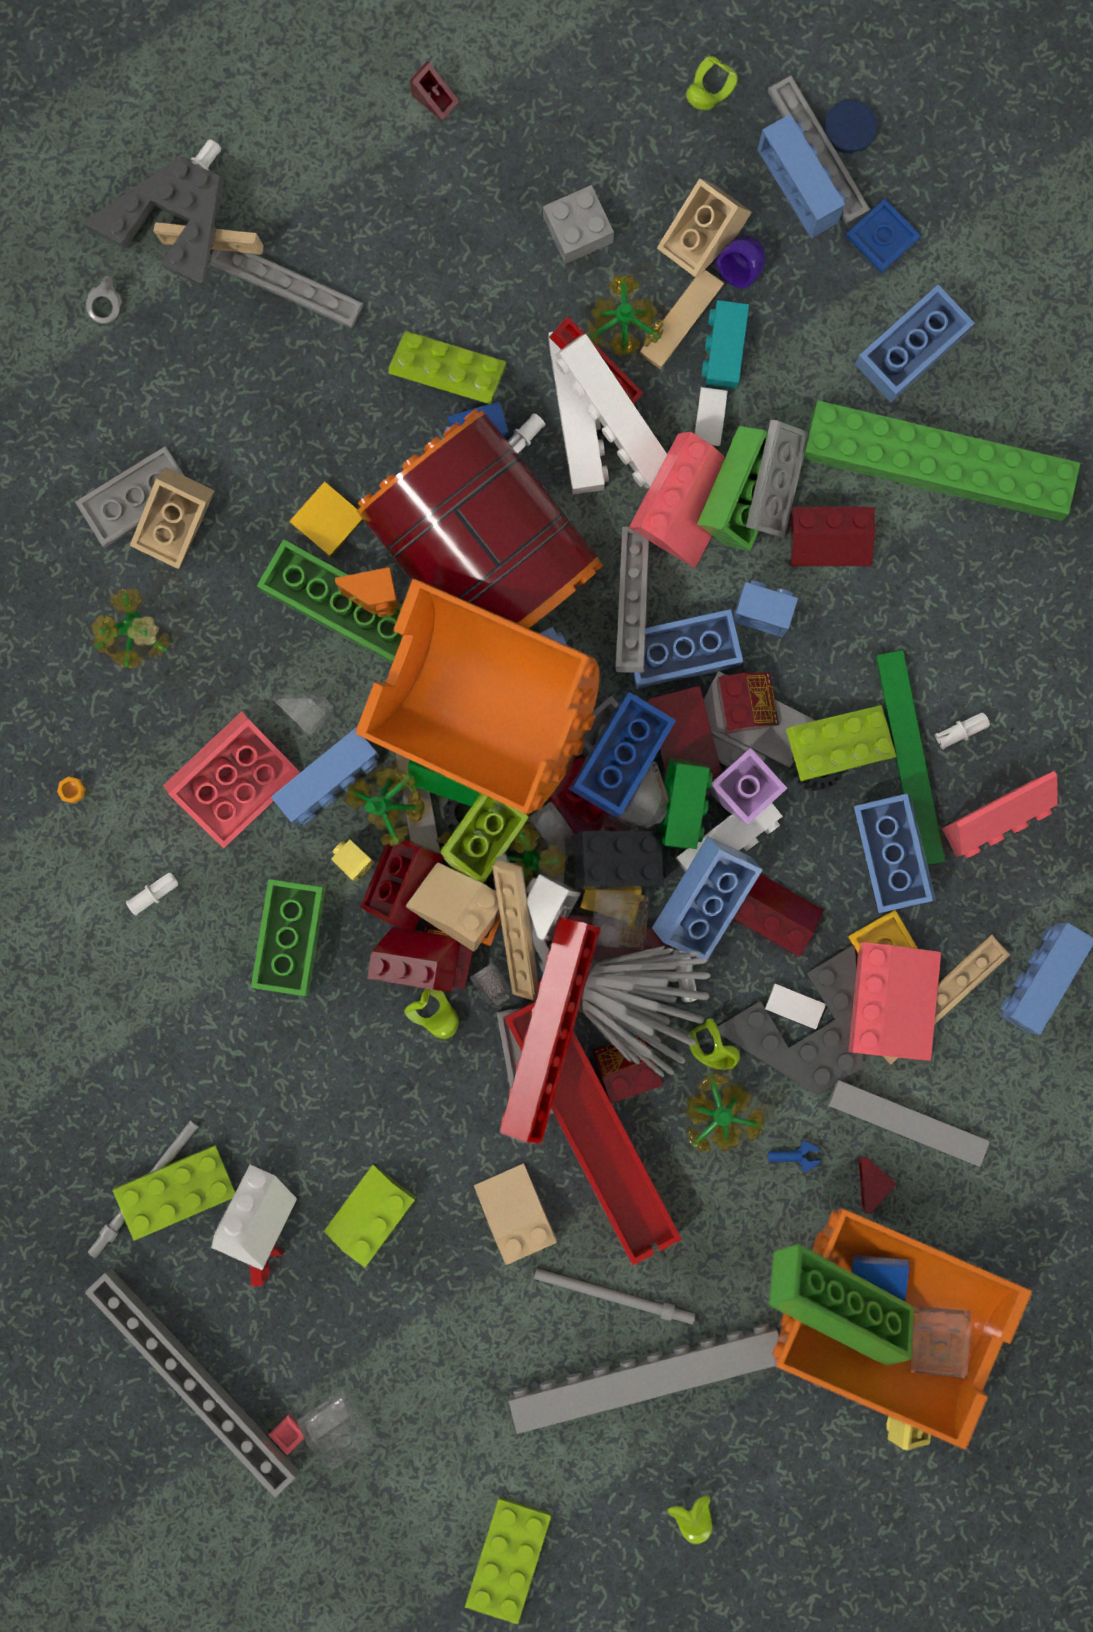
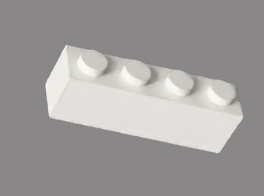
(736, 833)

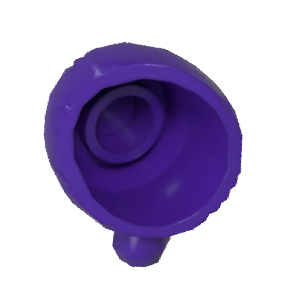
(741, 261)

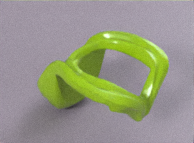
(702, 99)
(443, 1023)
(722, 1057)
(696, 1523)

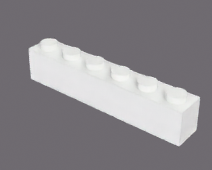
(613, 409)
(579, 434)

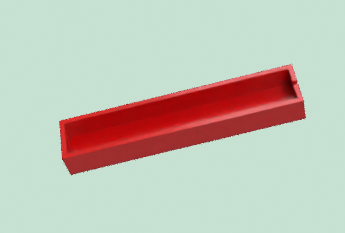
(605, 1151)

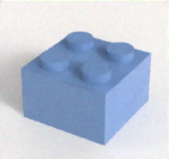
(765, 608)

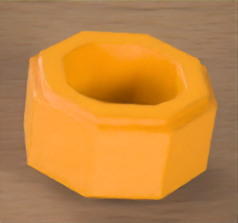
(71, 790)

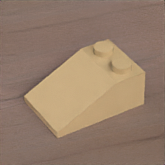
(703, 227)
(171, 517)
(456, 905)
(515, 1214)

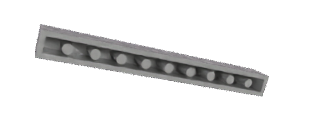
(643, 1379)
(192, 1382)

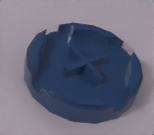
(850, 126)

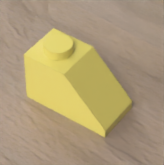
(352, 860)
(906, 1435)

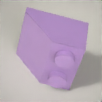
(747, 787)

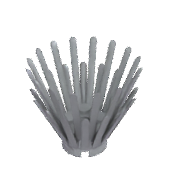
(613, 999)

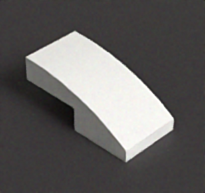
(711, 415)

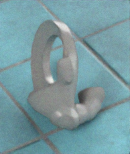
(104, 289)

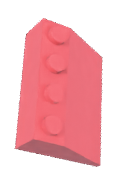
(678, 497)
(231, 779)
(1002, 815)
(894, 1001)

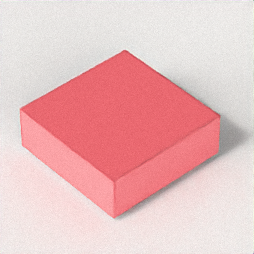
(287, 1434)

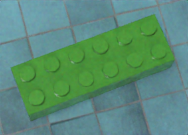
(311, 590)
(841, 1305)

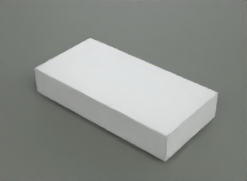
(795, 1006)

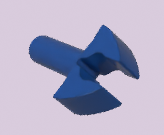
(795, 1156)

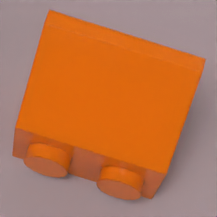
(371, 590)

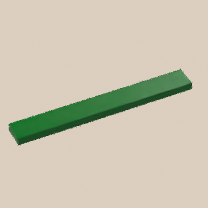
(909, 749)

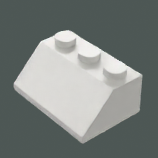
(547, 902)
(254, 1218)

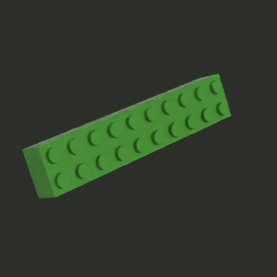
(941, 461)

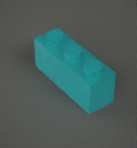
(725, 344)

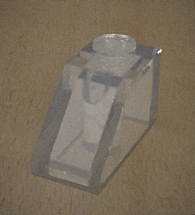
(307, 711)
(553, 829)
(491, 985)

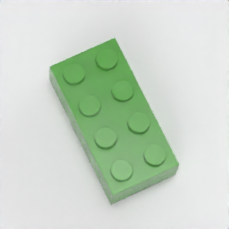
(733, 491)
(288, 937)

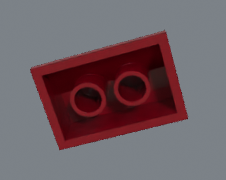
(832, 536)
(396, 880)
(779, 915)
(415, 959)

